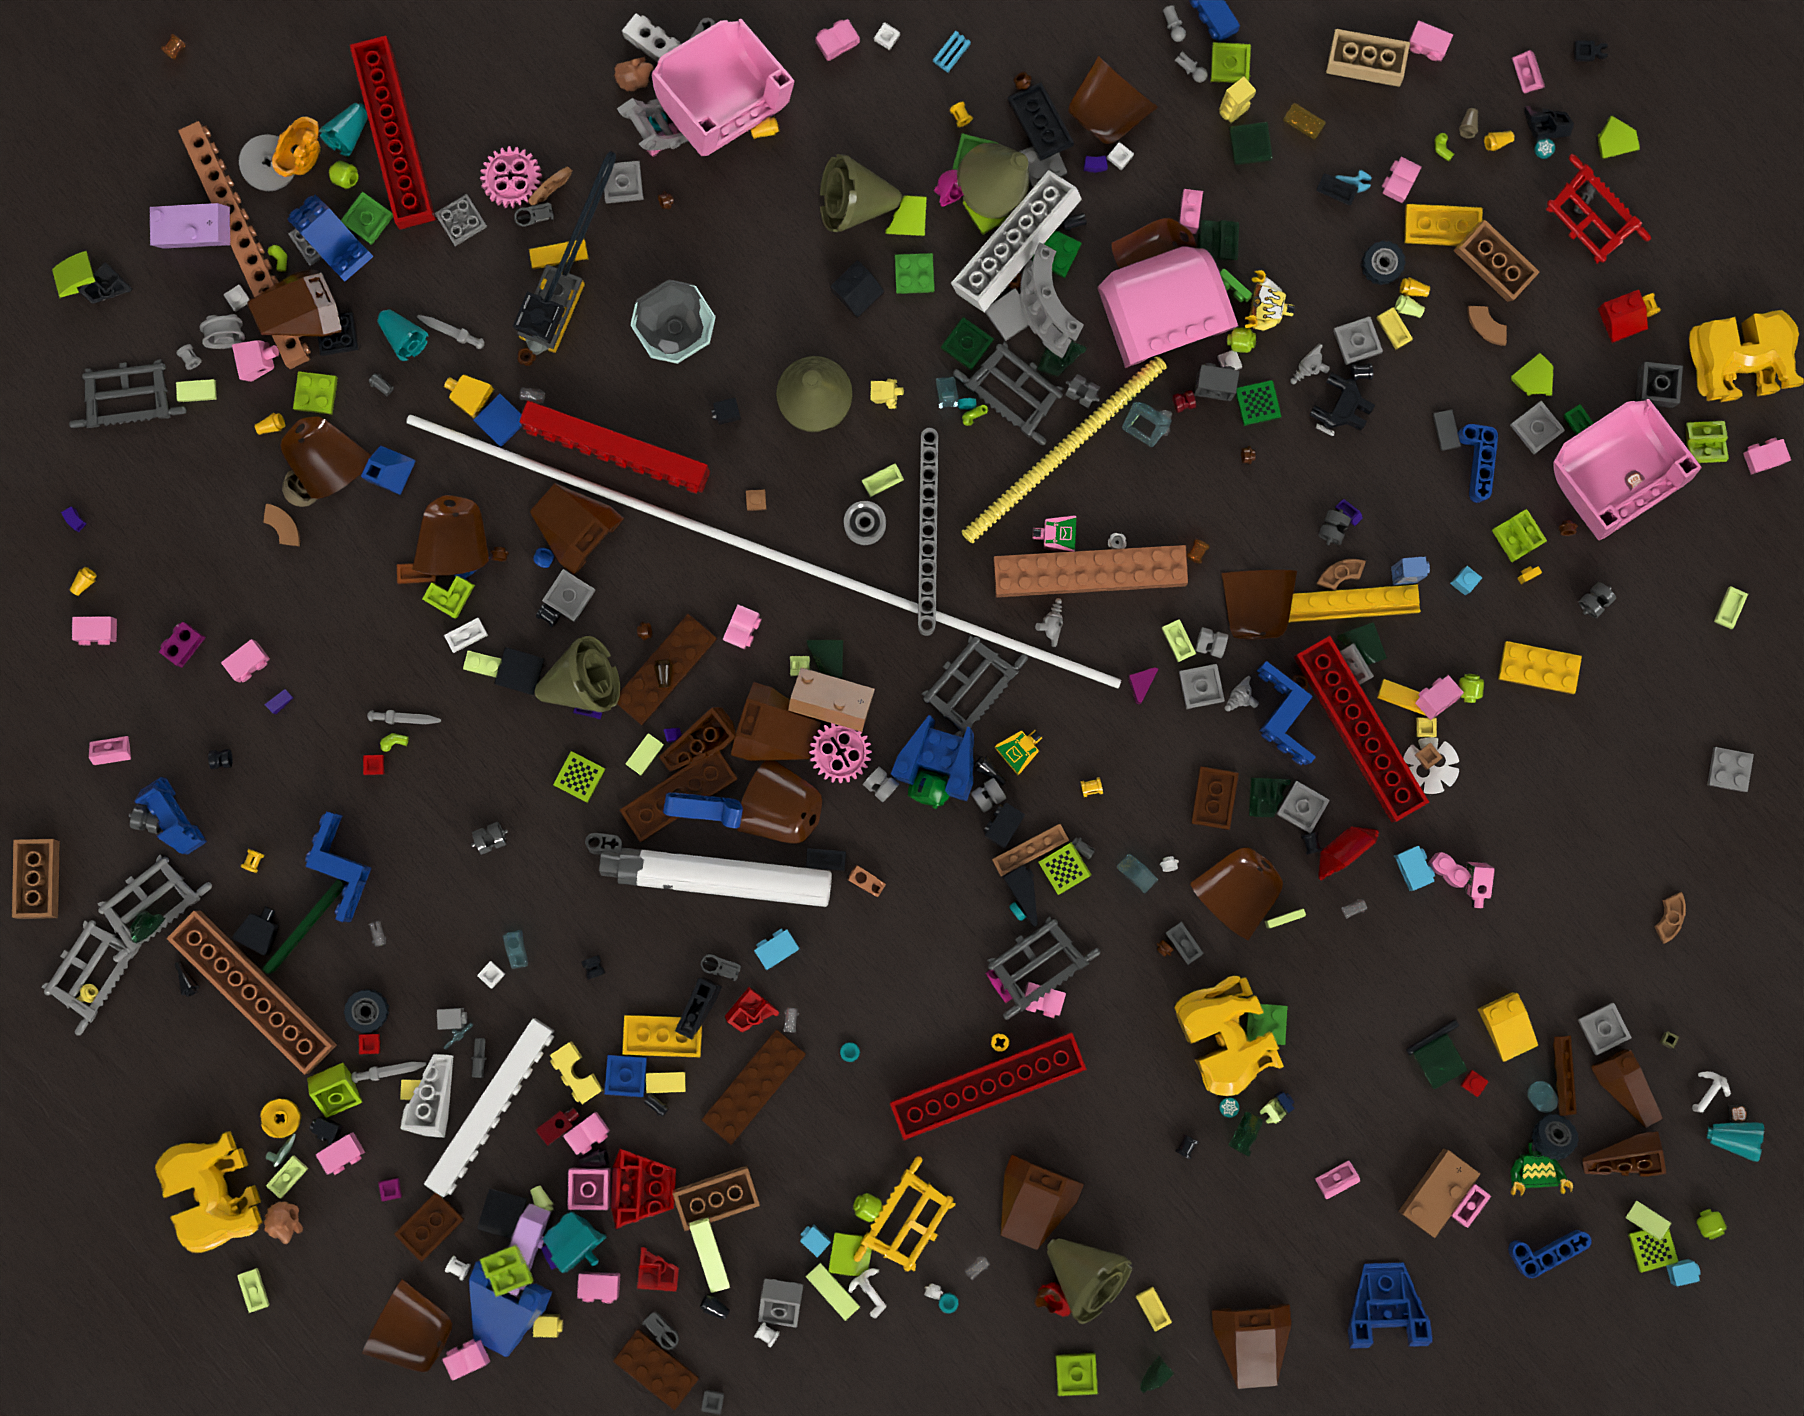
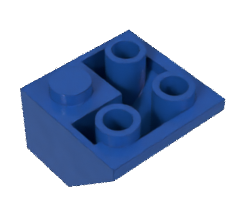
(388, 469)

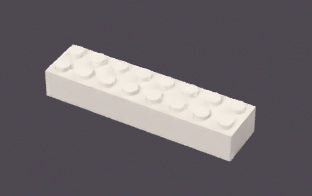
(1016, 241)

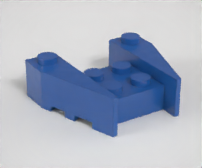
(938, 753)
(176, 827)

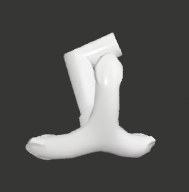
(1719, 1081)
(864, 1283)

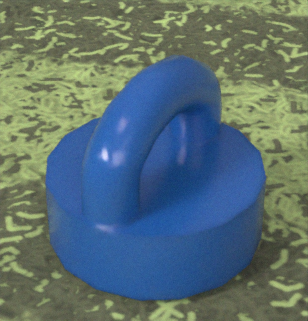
(543, 557)

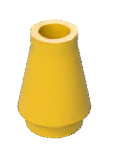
(765, 128)
(1498, 139)
(1414, 288)
(270, 424)
(83, 580)

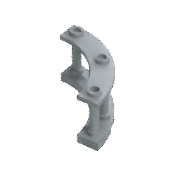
(638, 113)
(1043, 306)

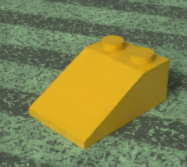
(1508, 1026)

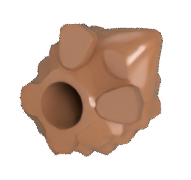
(633, 74)
(282, 1221)

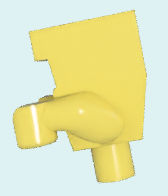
(885, 392)

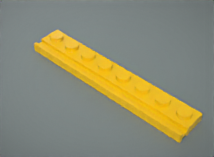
(1355, 603)

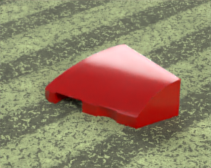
(749, 1011)
(656, 1273)

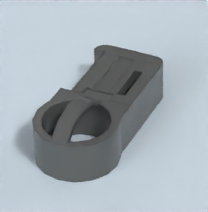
(537, 213)
(723, 968)
(658, 1327)

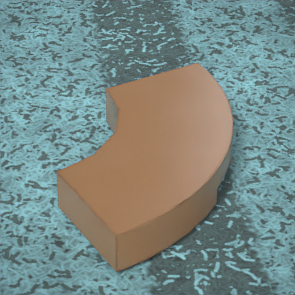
(550, 186)
(1486, 326)
(284, 525)
(1341, 571)
(1673, 917)

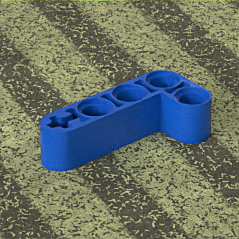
(1479, 463)
(704, 807)
(1551, 1249)

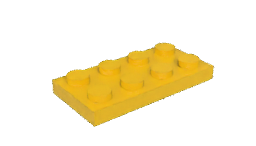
(1439, 224)
(1539, 667)
(658, 1037)

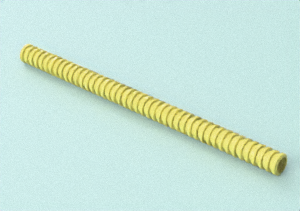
(1064, 449)

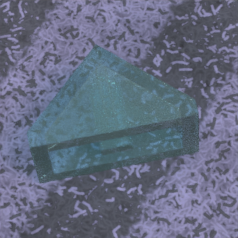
(947, 392)
(1137, 873)

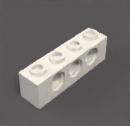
(639, 25)

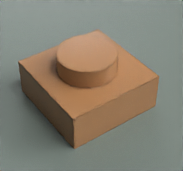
(756, 500)
(1428, 756)

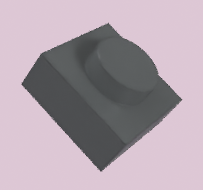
(712, 1402)

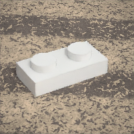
(466, 635)

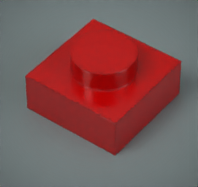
(373, 764)
(369, 1043)
(1474, 1083)

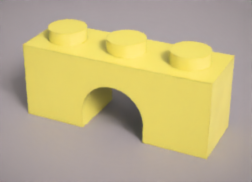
(1237, 99)
(582, 1088)

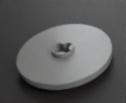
(252, 160)

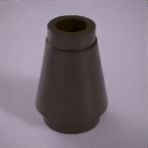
(663, 672)

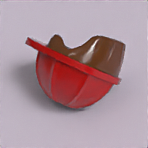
(1053, 1299)

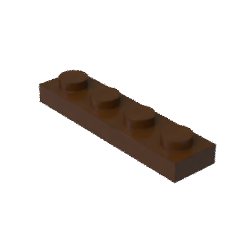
(1565, 1075)

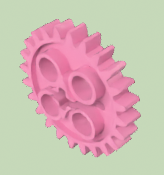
(511, 160)
(824, 761)

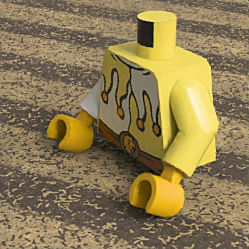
(1267, 304)

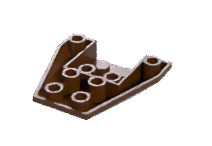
(297, 307)
(573, 524)
(771, 730)
(1034, 1201)
(1253, 1343)

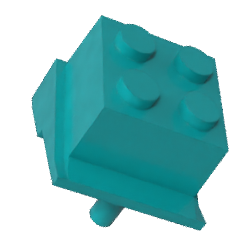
(572, 1242)

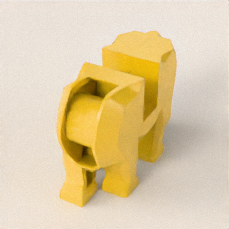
(1766, 351)
(1218, 1011)
(218, 1215)

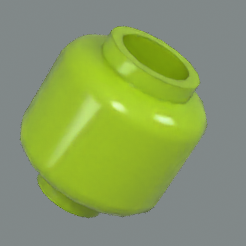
(343, 174)
(1242, 340)
(1472, 687)
(867, 1207)
(1711, 1224)

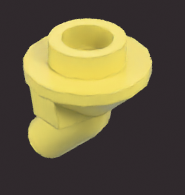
(88, 993)

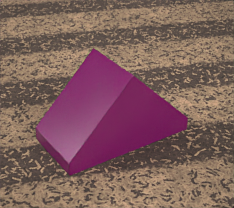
(1141, 682)

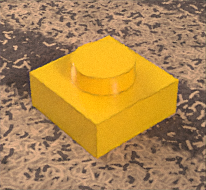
(1528, 574)

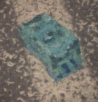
(515, 949)

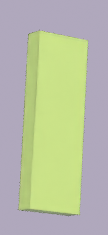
(833, 1291)

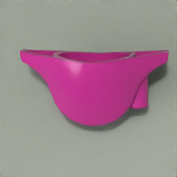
(948, 188)

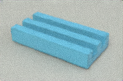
(961, 39)

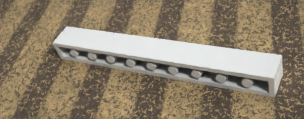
(489, 1107)

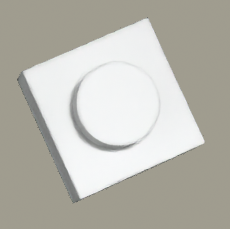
(887, 36)
(1120, 156)
(237, 298)
(1229, 359)
(491, 974)

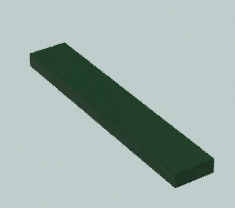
(304, 926)

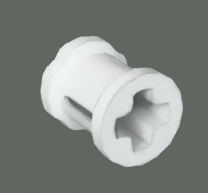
(457, 1268)
(767, 1334)

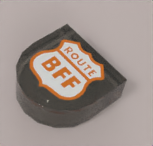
(1633, 478)
(1738, 1113)

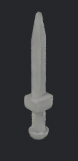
(461, 335)
(391, 717)
(376, 1073)

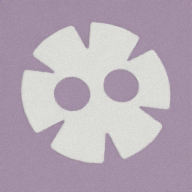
(1445, 773)

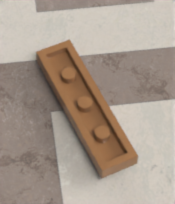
(1030, 850)

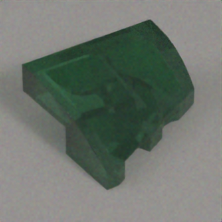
(1055, 365)
(1366, 641)
(828, 656)
(1266, 795)
(144, 926)
(1246, 1133)
(1156, 1375)

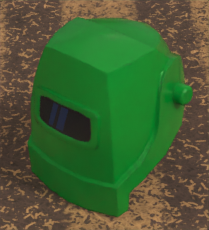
(929, 789)

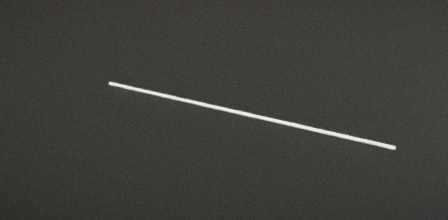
(761, 550)

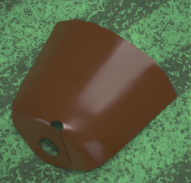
(1108, 104)
(1150, 241)
(324, 459)
(448, 542)
(1259, 602)
(776, 802)
(1239, 891)
(409, 1330)

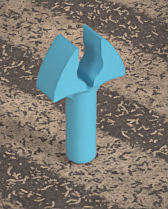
(1356, 180)

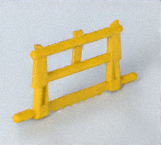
(891, 1252)

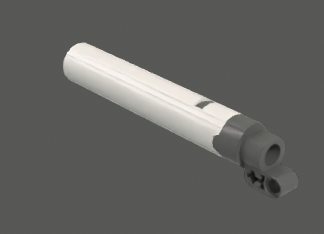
(711, 874)

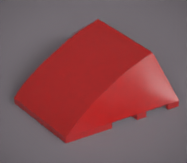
(1345, 849)
(640, 1188)

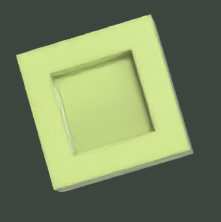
(797, 663)
(1274, 1110)

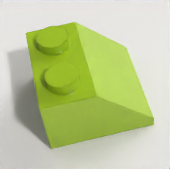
(333, 1090)

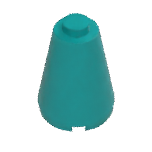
(345, 129)
(402, 334)
(1738, 1138)

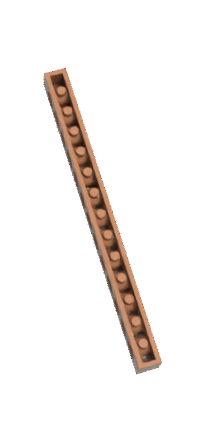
(191, 137)

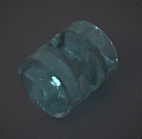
(1542, 1096)

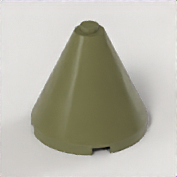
(993, 179)
(854, 194)
(814, 394)
(582, 678)
(1087, 1276)

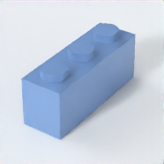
(1410, 570)

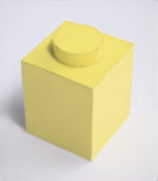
(547, 1325)

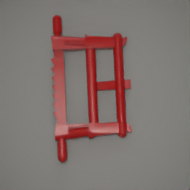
(1632, 222)

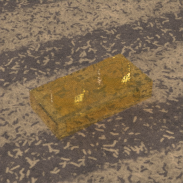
(1304, 121)

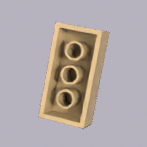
(1368, 57)

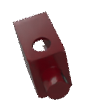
(550, 1133)

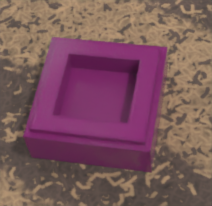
(390, 1189)

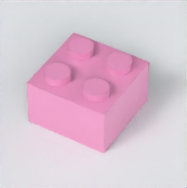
(589, 1188)

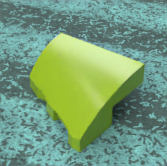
(909, 217)

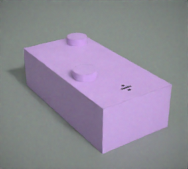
(190, 225)
(529, 1235)

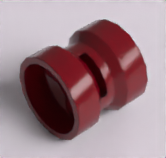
(1184, 401)

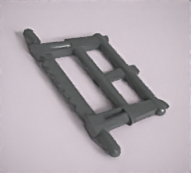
(988, 366)
(91, 396)
(952, 669)
(1008, 981)

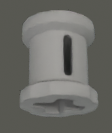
(189, 357)

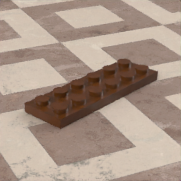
(684, 649)
(699, 778)
(753, 1087)

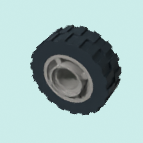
(1391, 254)

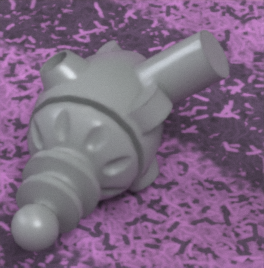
(1310, 365)
(1052, 623)
(1241, 696)

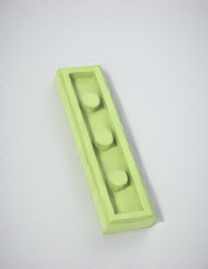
(709, 1255)

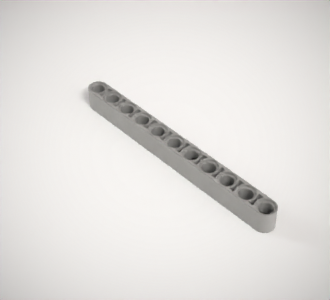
(928, 522)

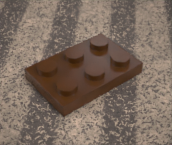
(1214, 798)
(429, 1226)

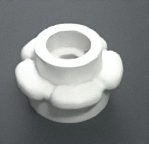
(1117, 537)
(1169, 864)
(933, 1291)

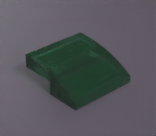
(1219, 239)
(1440, 1061)

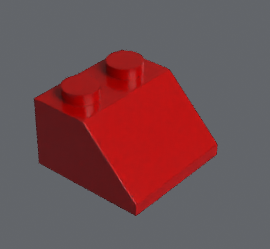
(1624, 316)

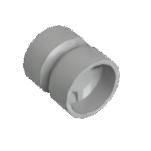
(1211, 642)
(880, 784)
(993, 790)

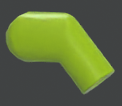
(1440, 146)
(281, 257)
(974, 413)
(392, 739)

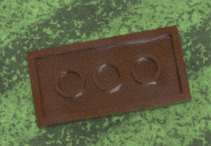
(656, 1369)

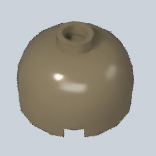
(295, 492)

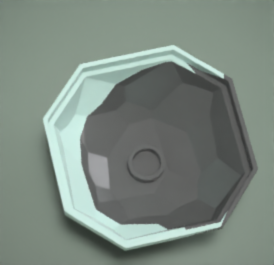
(673, 321)

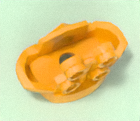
(304, 134)

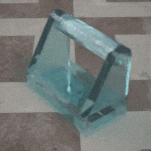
(1140, 408)

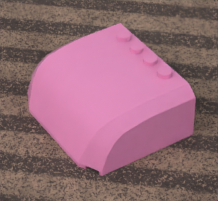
(720, 85)
(1166, 303)
(1596, 461)

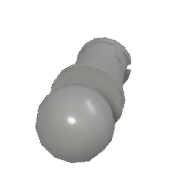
(1177, 32)
(1199, 73)

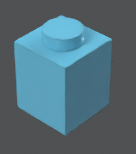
(1466, 580)
(814, 1240)
(1683, 1272)

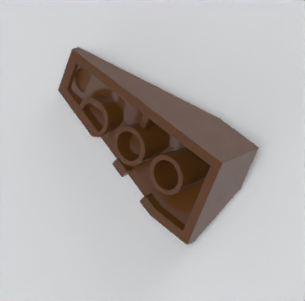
(702, 739)
(1626, 1083)
(1634, 1155)

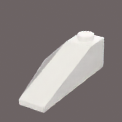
(429, 1106)

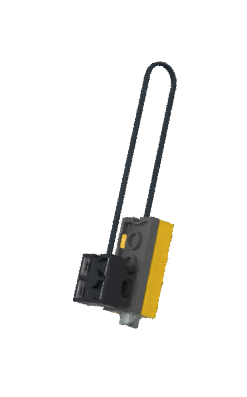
(548, 310)

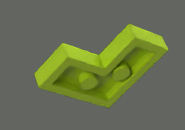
(452, 600)

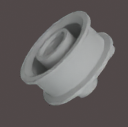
(222, 331)
(860, 534)

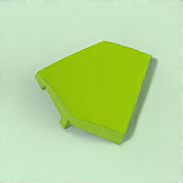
(1617, 138)
(1535, 376)

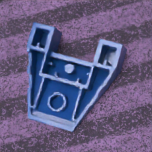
(1387, 1300)
(503, 1319)

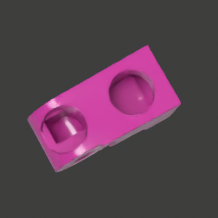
(1005, 995)

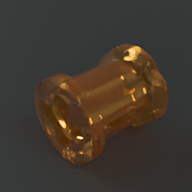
(173, 46)
(1198, 551)

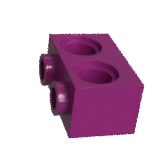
(185, 648)

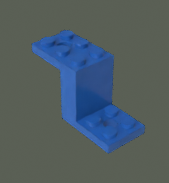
(329, 237)
(1285, 713)
(337, 866)

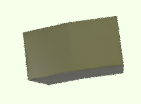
(1672, 1044)

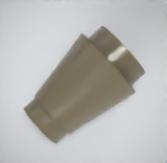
(1469, 125)

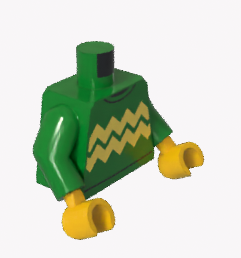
(1537, 1171)

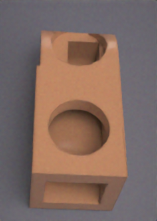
(866, 881)

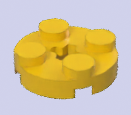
(269, 1120)

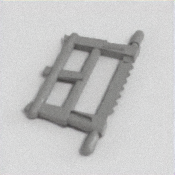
(175, 880)
(69, 999)

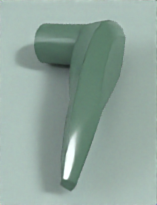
(283, 1152)

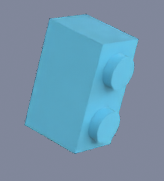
(1414, 868)
(776, 949)

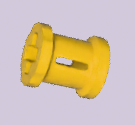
(961, 114)
(1651, 305)
(1091, 787)
(247, 864)
(1005, 1043)

